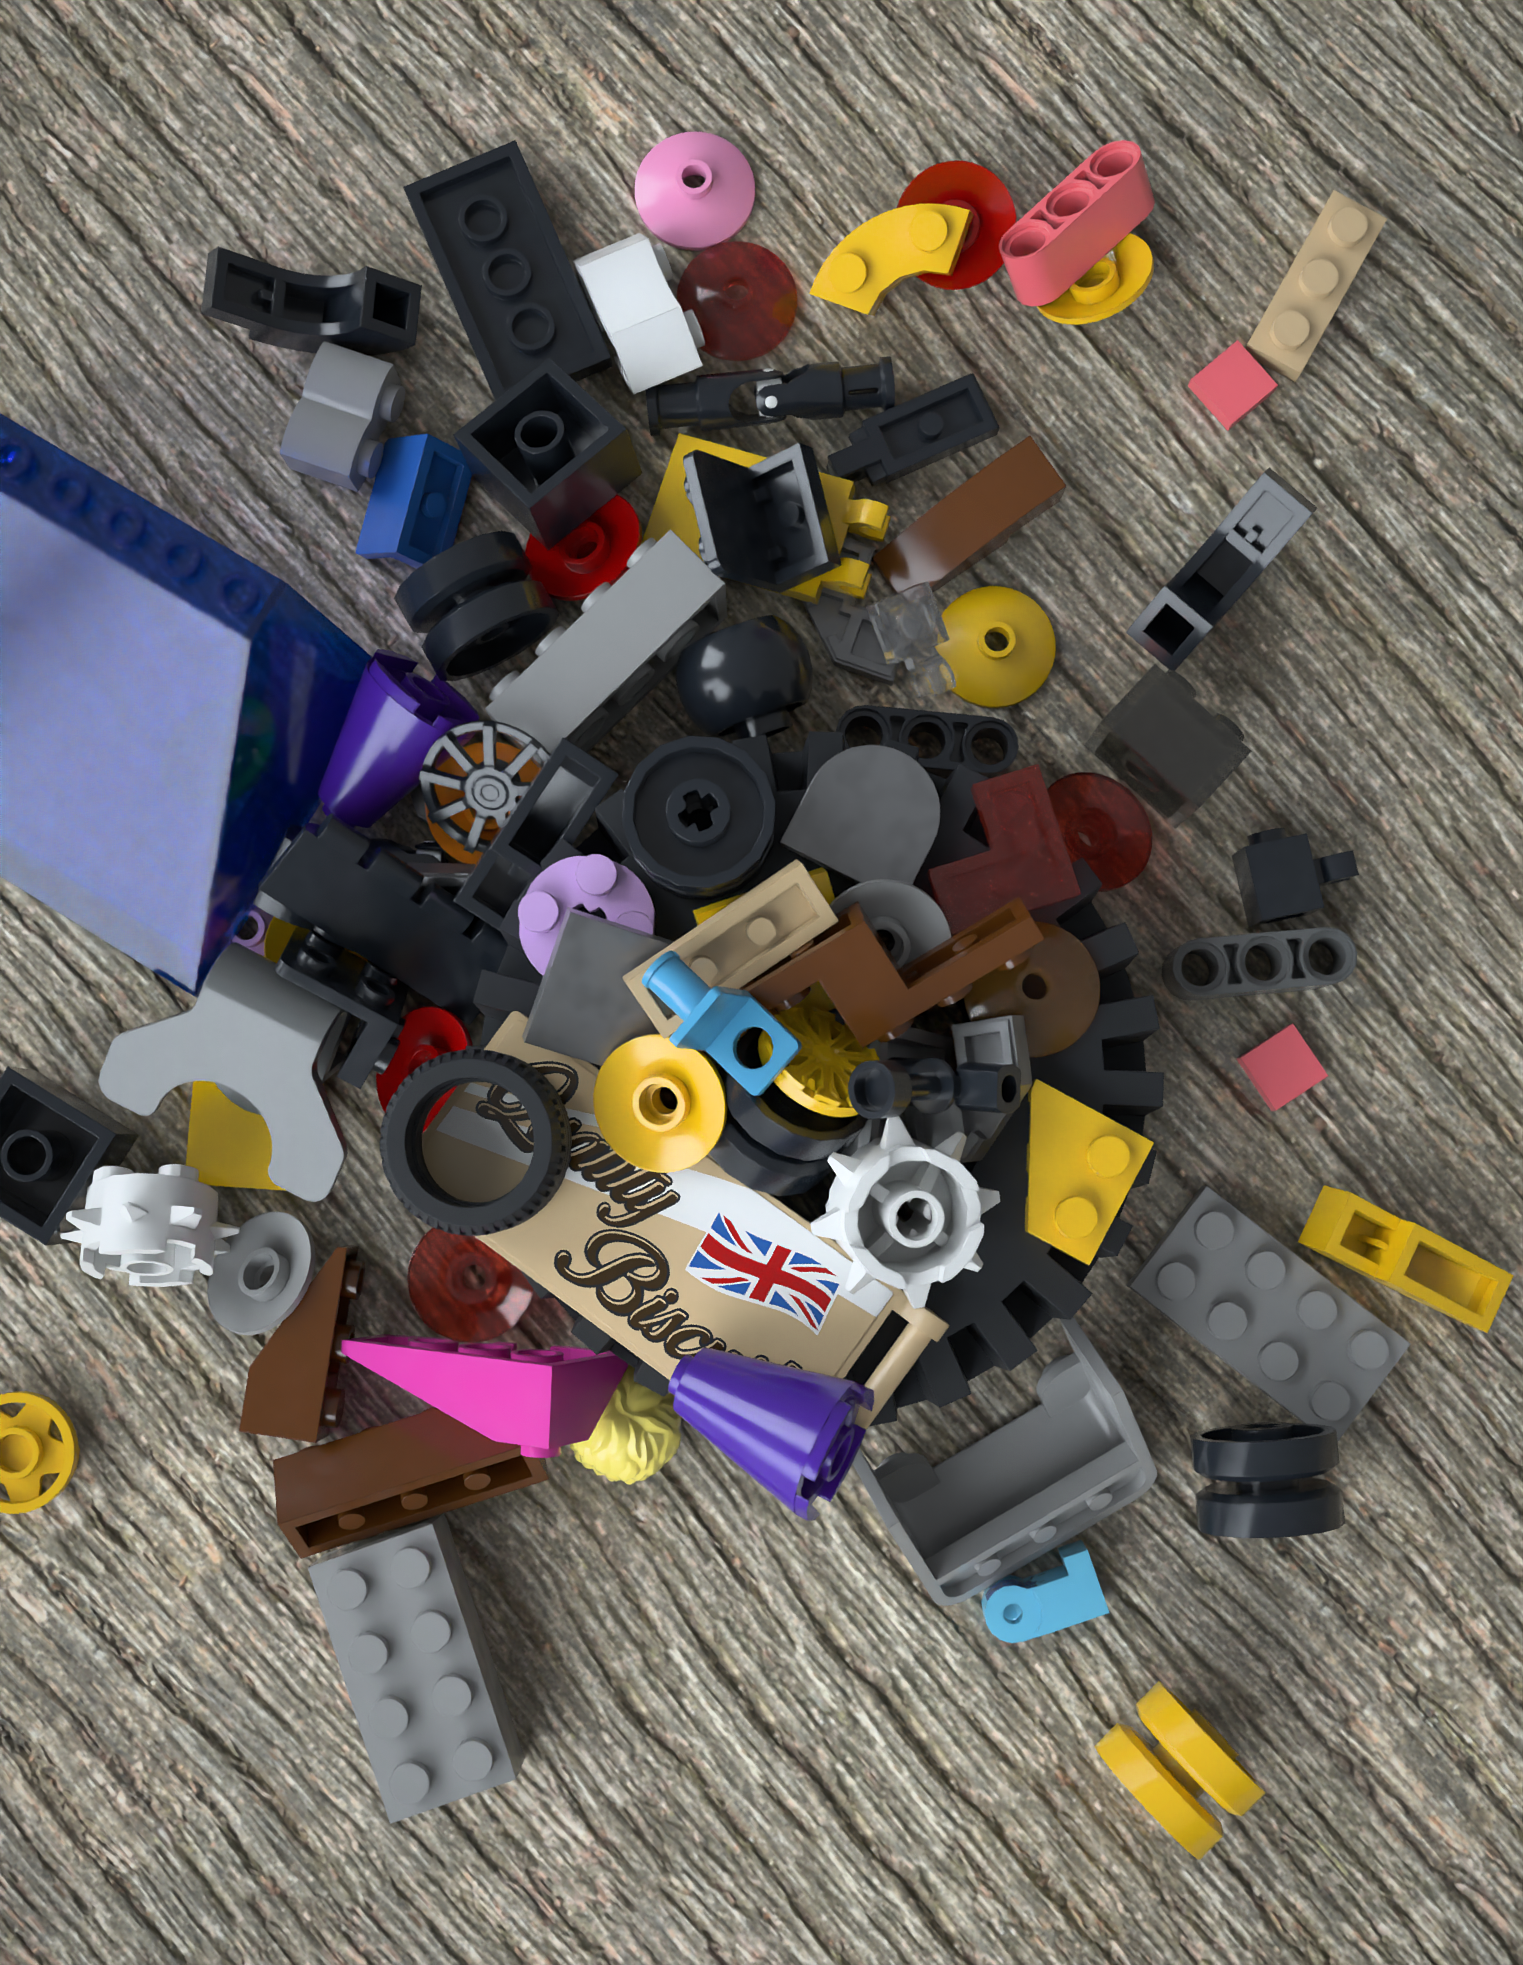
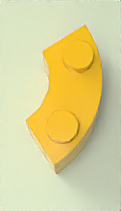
(890, 250)

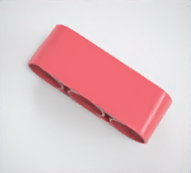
(1077, 223)

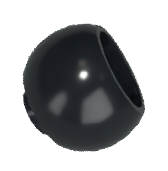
(745, 678)

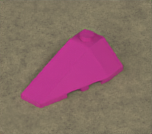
(500, 1391)

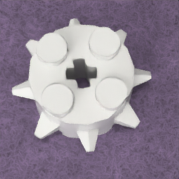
(945, 1219)
(149, 1225)

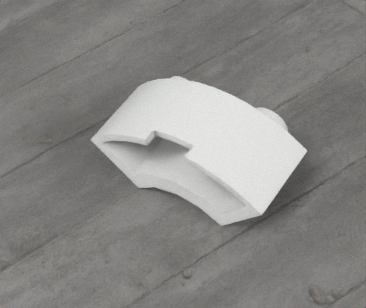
(640, 312)

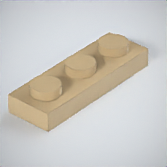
(1315, 285)
(742, 939)

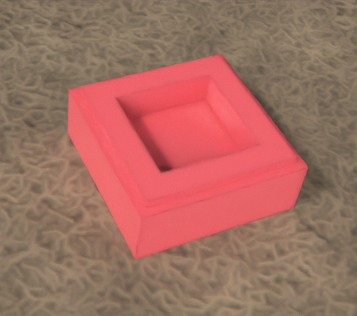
(1232, 385)
(1282, 1067)

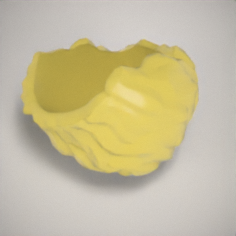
(633, 1434)

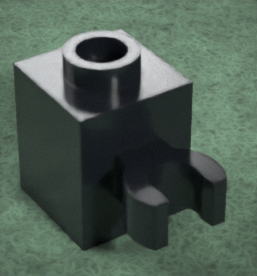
(1283, 879)

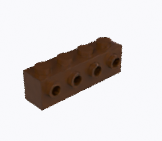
(392, 1479)

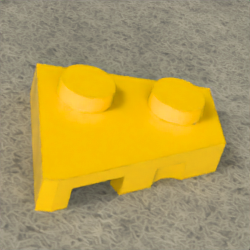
(1076, 1171)

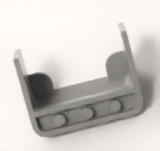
(1019, 1485)

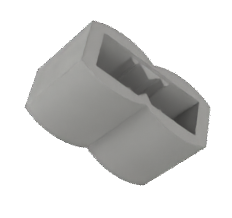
(342, 417)

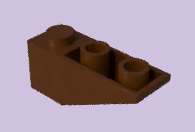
(296, 1373)

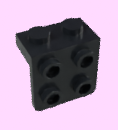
(762, 520)
(354, 987)

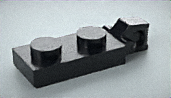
(916, 433)

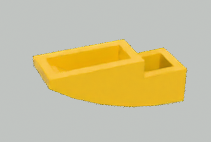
(1405, 1258)

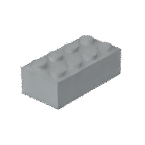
(614, 650)
(417, 1667)

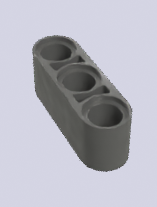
(1286, 953)

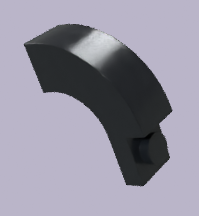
(302, 310)
(1221, 570)

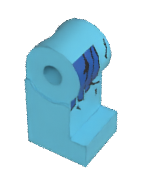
(1045, 1601)

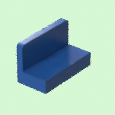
(415, 500)

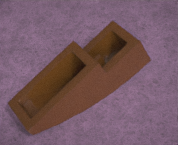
(972, 519)

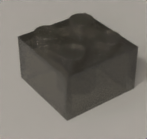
(1168, 745)

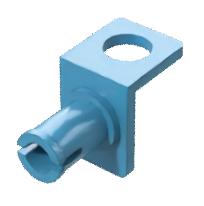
(716, 1020)

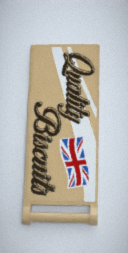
(666, 1254)

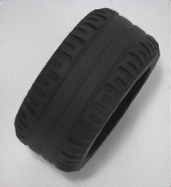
(404, 1157)

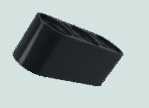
(953, 731)

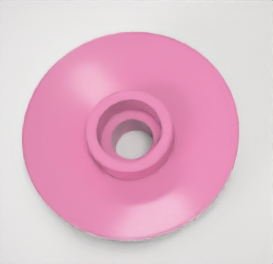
(700, 215)

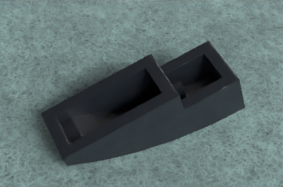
(550, 809)

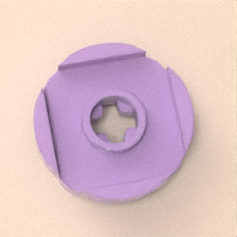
(578, 883)

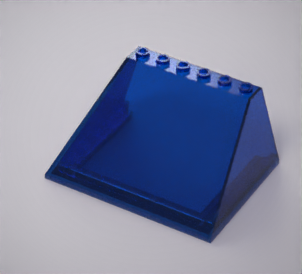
(150, 712)

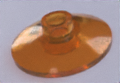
(1068, 1002)

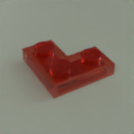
(1023, 859)

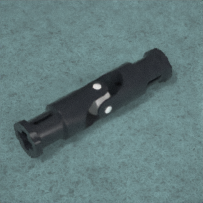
(806, 393)

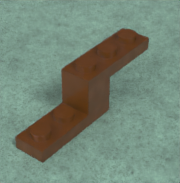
(872, 989)

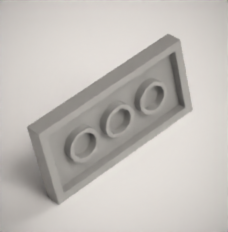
(1268, 1313)

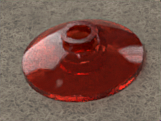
(743, 326)
(1111, 821)
(450, 1305)

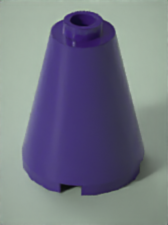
(388, 737)
(774, 1421)

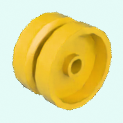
(1180, 1769)

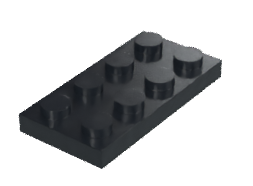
(506, 269)

